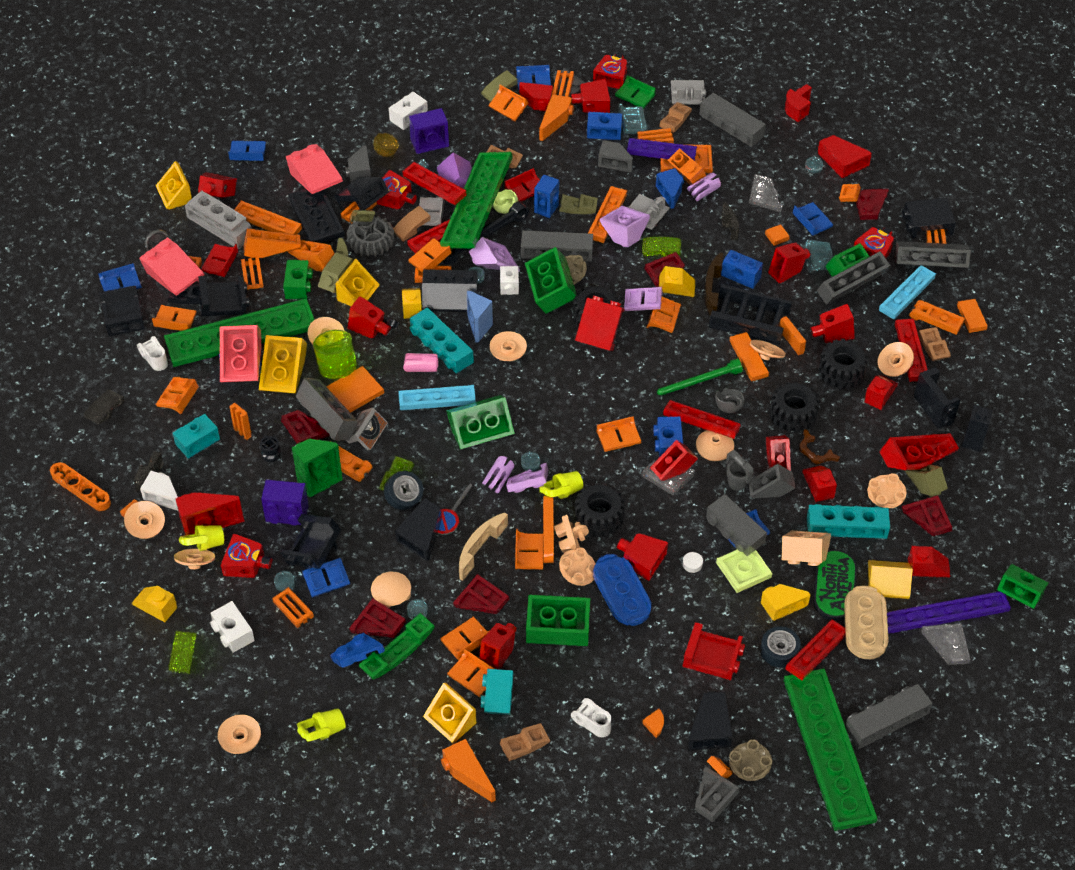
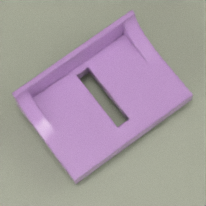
(652, 299)

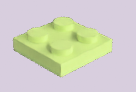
(743, 570)

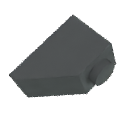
(614, 156)
(358, 165)
(772, 483)

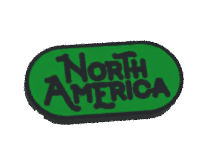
(832, 583)

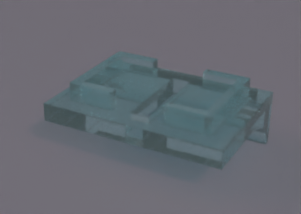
(632, 119)
(819, 254)

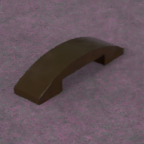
(714, 270)

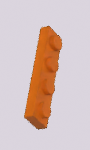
(612, 201)
(267, 219)

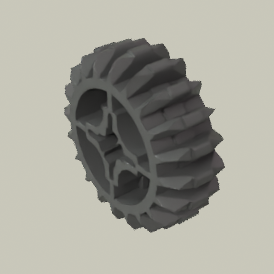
(370, 237)

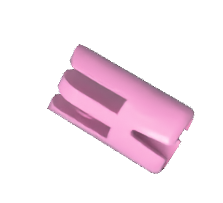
(420, 362)

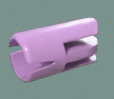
(704, 186)
(499, 471)

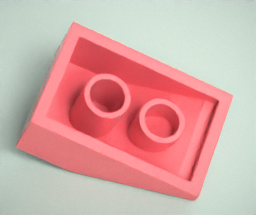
(313, 169)
(170, 266)
(240, 353)

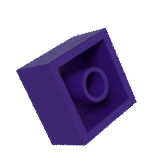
(429, 131)
(284, 501)

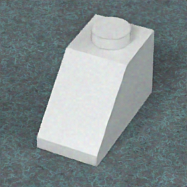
(159, 490)

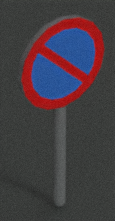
(449, 518)

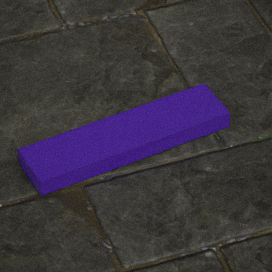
(658, 149)

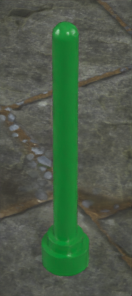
(733, 367)

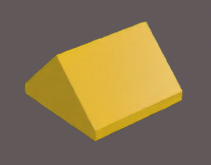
(174, 187)
(354, 283)
(890, 578)
(450, 713)

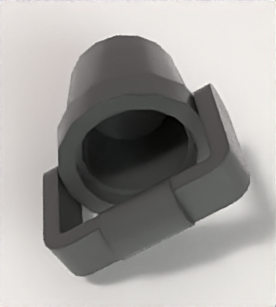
(738, 471)

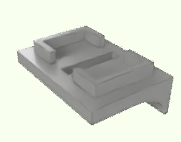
(435, 207)

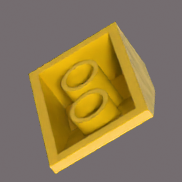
(282, 364)

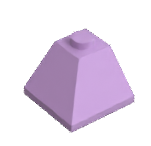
(625, 225)
(491, 255)

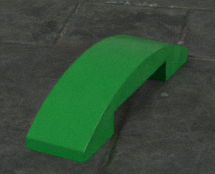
(399, 649)

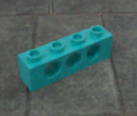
(441, 340)
(863, 523)

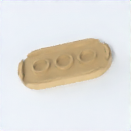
(866, 622)

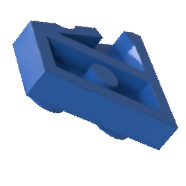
(356, 650)

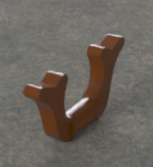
(829, 456)

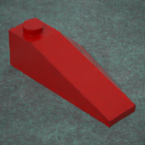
(917, 451)

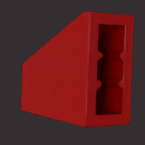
(843, 156)

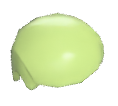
(504, 201)

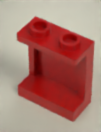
(599, 323)
(713, 653)

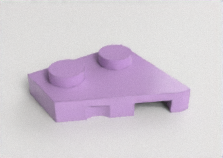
(528, 479)

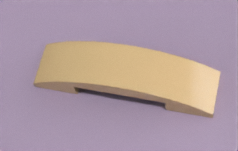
(493, 528)

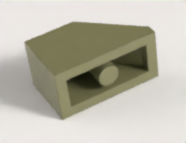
(333, 271)
(928, 480)

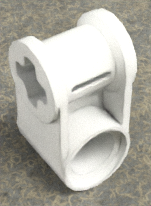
(153, 353)
(590, 715)

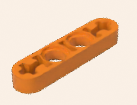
(81, 485)
(548, 530)

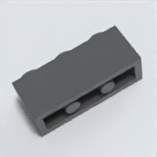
(736, 525)

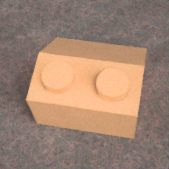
(805, 547)

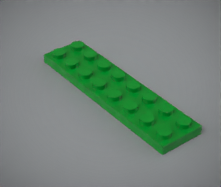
(481, 193)
(204, 340)
(830, 751)

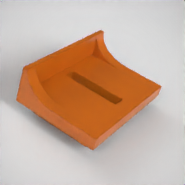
(501, 100)
(434, 249)
(166, 315)
(662, 320)
(178, 401)
(626, 430)
(528, 542)
(457, 644)
(465, 668)

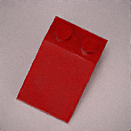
(208, 510)

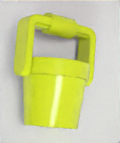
(563, 484)
(204, 537)
(325, 724)

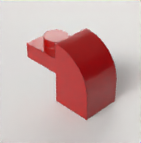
(798, 103)

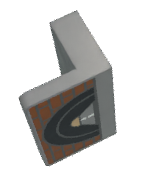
(368, 428)

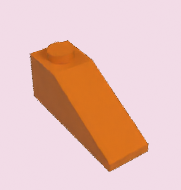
(555, 115)
(267, 243)
(317, 254)
(466, 768)

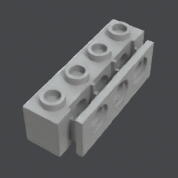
(218, 218)

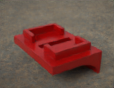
(529, 180)
(221, 253)

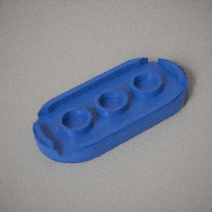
(622, 589)

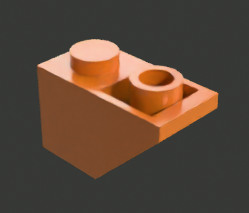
(686, 166)

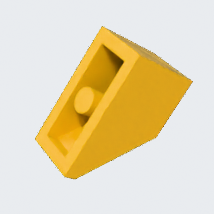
(677, 282)
(411, 302)
(783, 600)
(156, 602)

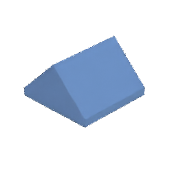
(479, 314)

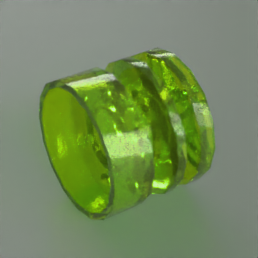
(335, 354)

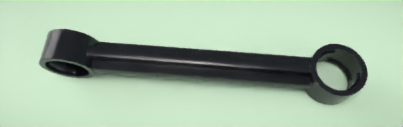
(517, 212)

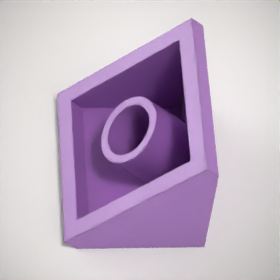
(455, 170)

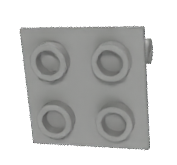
(687, 91)
(655, 209)

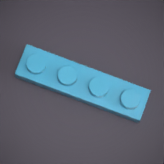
(907, 292)
(436, 397)

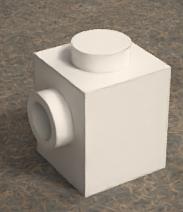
(509, 284)

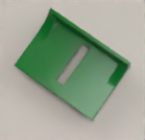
(630, 87)

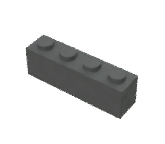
(732, 119)
(538, 242)
(932, 254)
(853, 278)
(326, 409)
(888, 715)

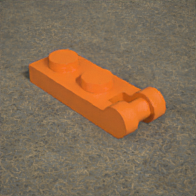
(937, 317)
(350, 462)

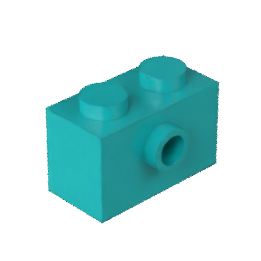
(196, 436)
(498, 691)

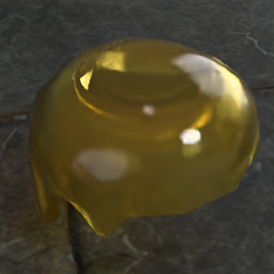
(385, 144)

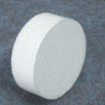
(692, 562)

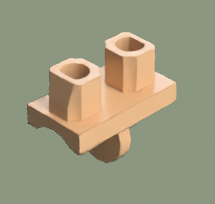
(573, 533)

